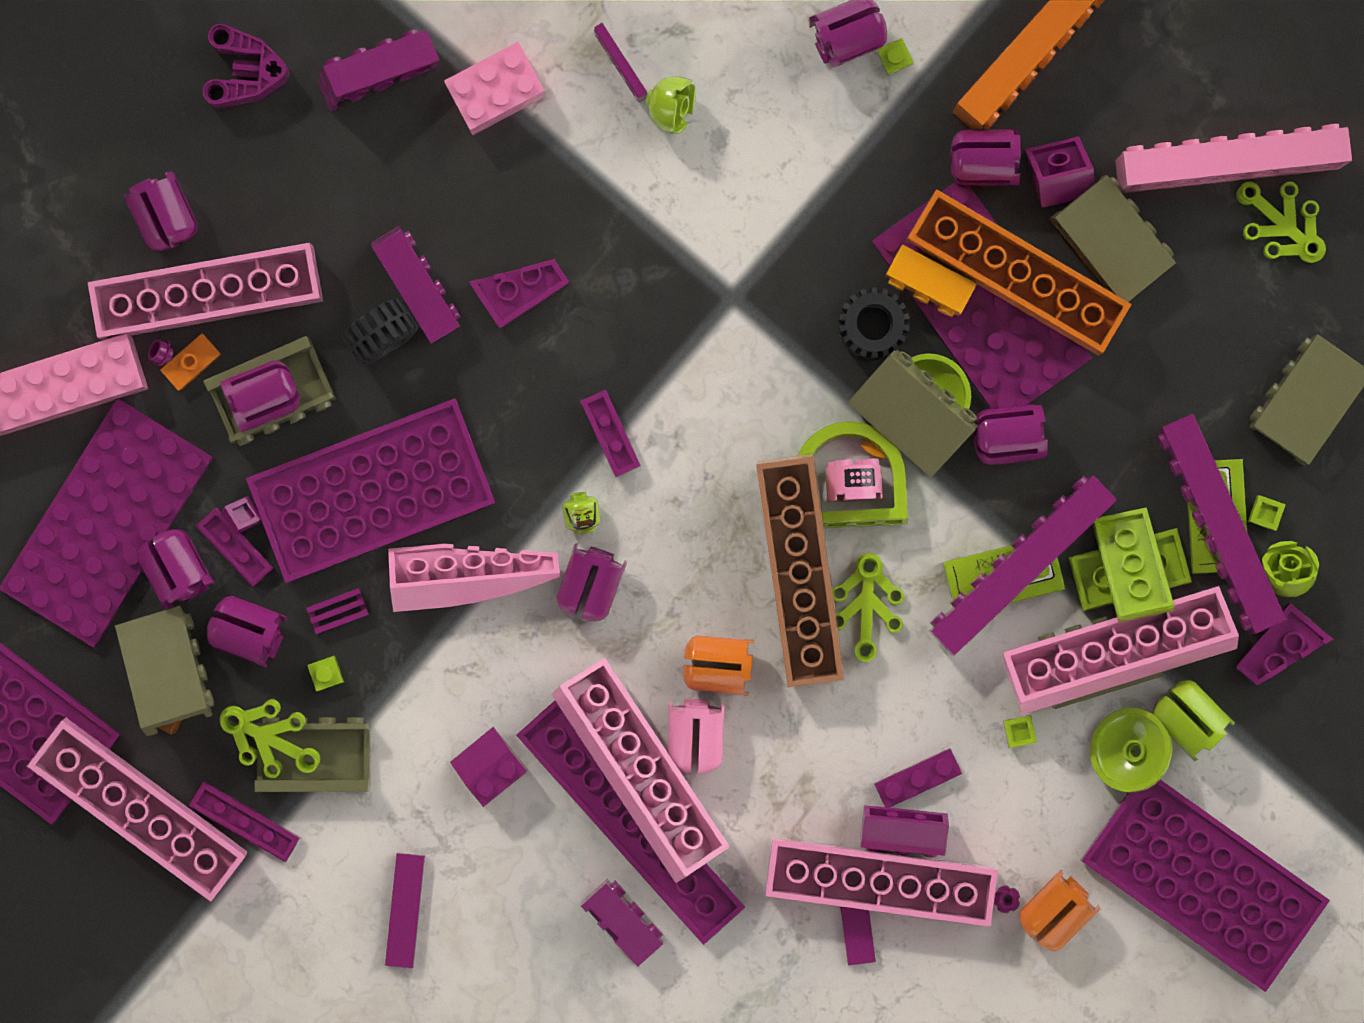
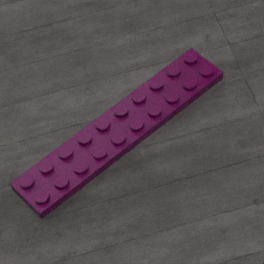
(698, 899)

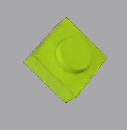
(895, 57)
(1266, 513)
(325, 673)
(1019, 731)

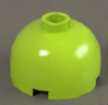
(671, 102)
(1290, 568)

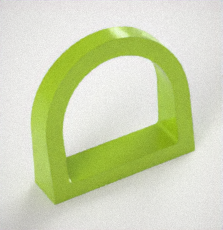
(867, 517)

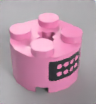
(855, 481)

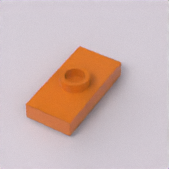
(190, 362)

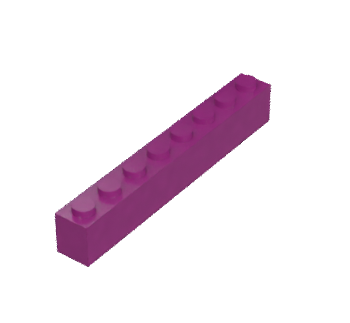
(1221, 525)
(1022, 565)

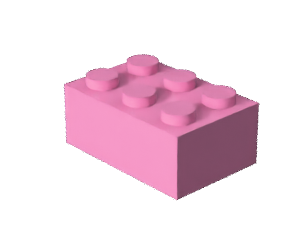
(495, 88)

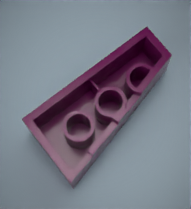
(376, 67)
(415, 284)

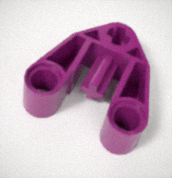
(242, 91)

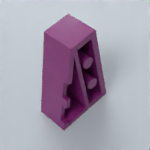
(623, 921)

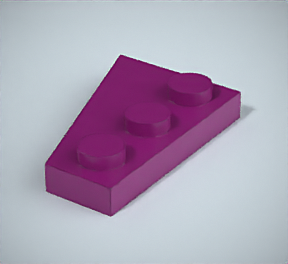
(519, 290)
(1281, 646)

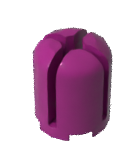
(849, 31)
(986, 157)
(161, 212)
(261, 394)
(1010, 434)
(173, 567)
(603, 587)
(245, 630)

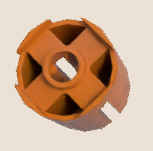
(718, 650)
(1057, 912)

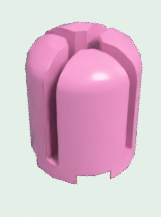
(710, 734)

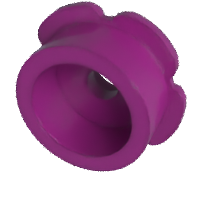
(160, 352)
(1012, 904)

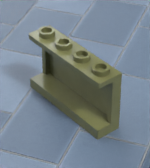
(1114, 239)
(308, 377)
(1309, 399)
(914, 412)
(164, 668)
(342, 752)

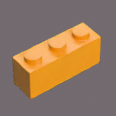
(930, 281)

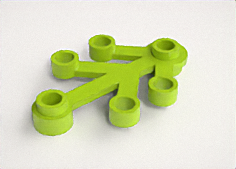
(1285, 224)
(867, 602)
(266, 736)

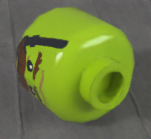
(581, 513)

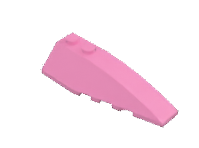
(453, 577)

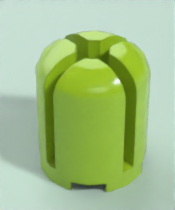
(1201, 709)

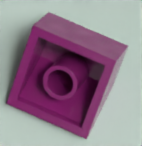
(1060, 171)
(488, 766)

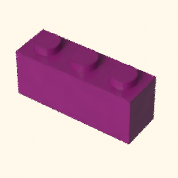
(904, 831)

